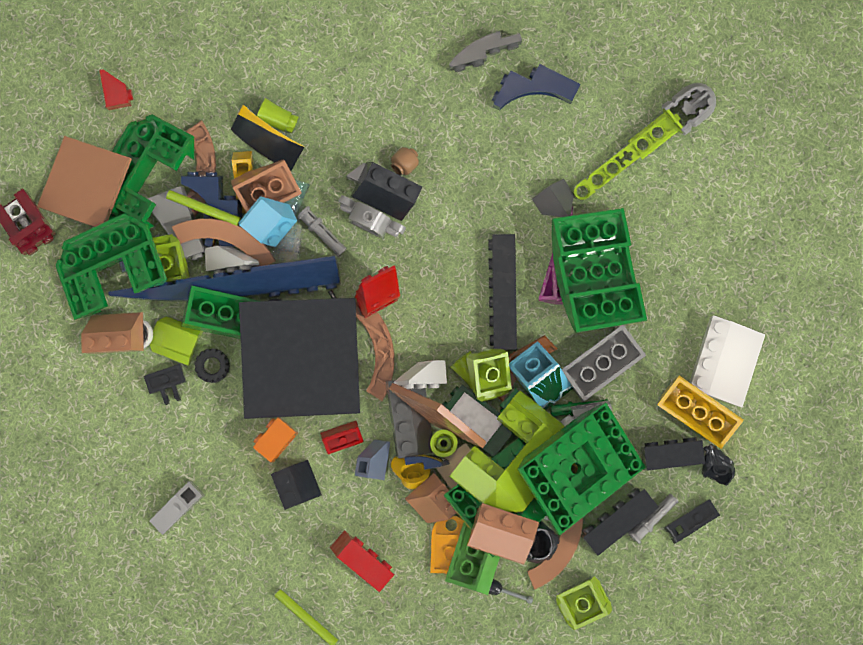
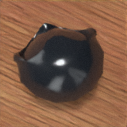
(544, 544)

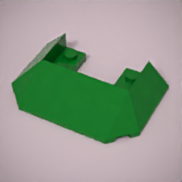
(146, 144)
(100, 248)

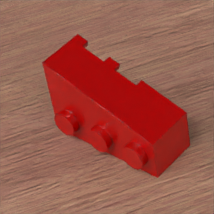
(362, 561)

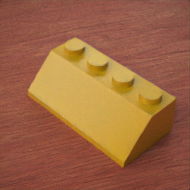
(699, 411)

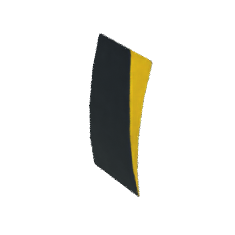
(265, 138)

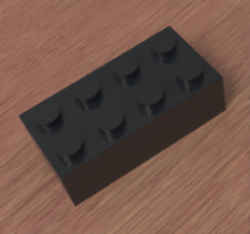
(619, 521)

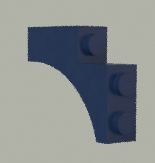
(543, 82)
(211, 190)

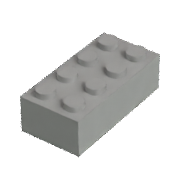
(603, 363)

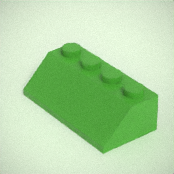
(471, 566)

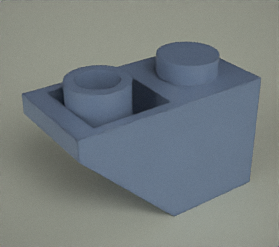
(373, 460)

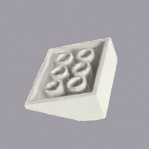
(727, 360)

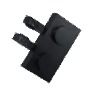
(166, 379)

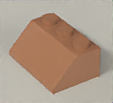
(113, 333)
(502, 533)

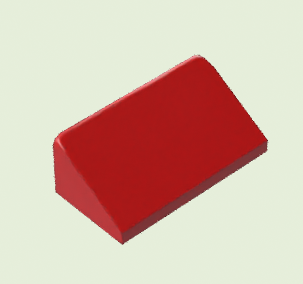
(341, 437)

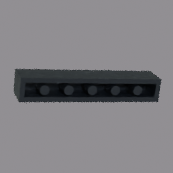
(504, 291)

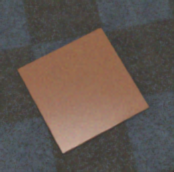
(84, 182)
(437, 415)

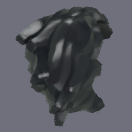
(718, 466)

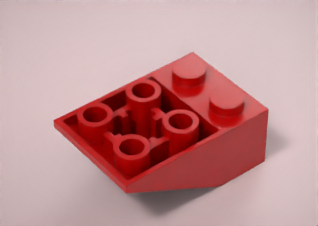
(378, 291)

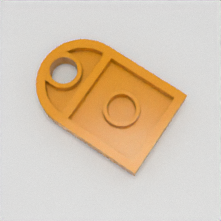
(443, 545)

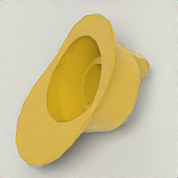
(410, 475)

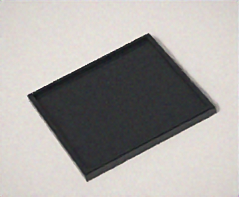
(299, 358)

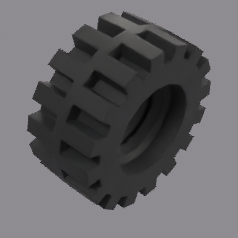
(212, 353)

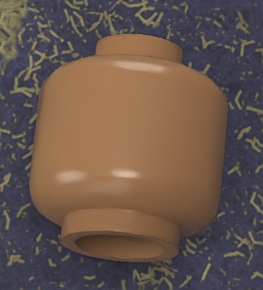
(404, 161)

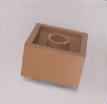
(430, 502)

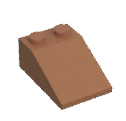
(269, 181)

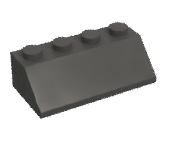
(410, 429)

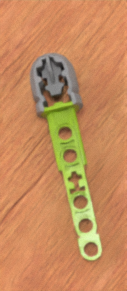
(667, 122)

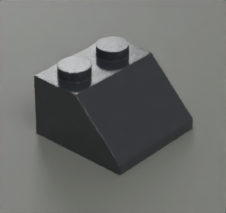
(296, 484)

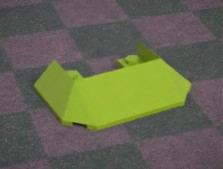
(506, 487)

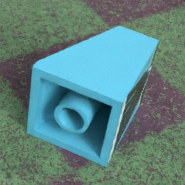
(540, 376)

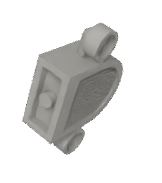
(370, 219)

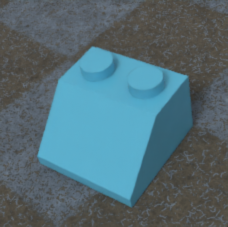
(268, 221)

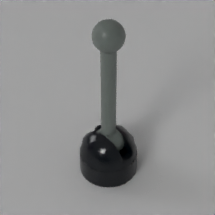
(496, 588)

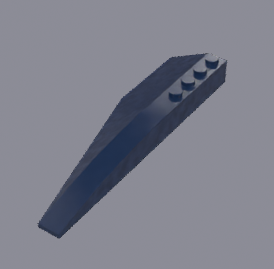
(261, 280)

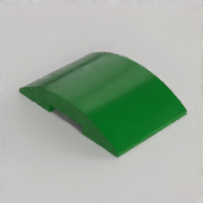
(596, 270)

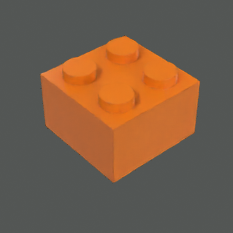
(275, 439)

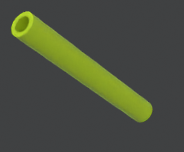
(202, 207)
(306, 617)

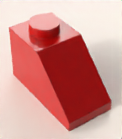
(115, 92)

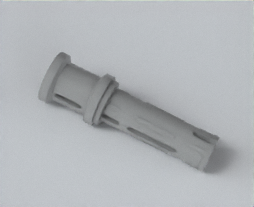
(315, 224)
(647, 524)

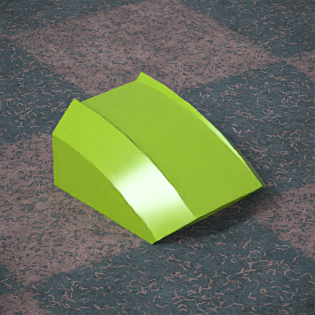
(172, 257)
(174, 341)
(489, 373)
(584, 603)

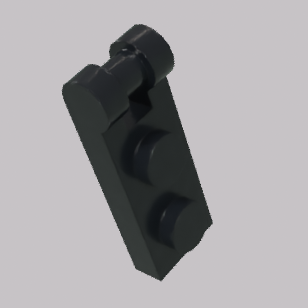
(692, 521)

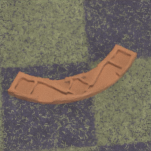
(205, 156)
(226, 232)
(383, 353)
(566, 548)

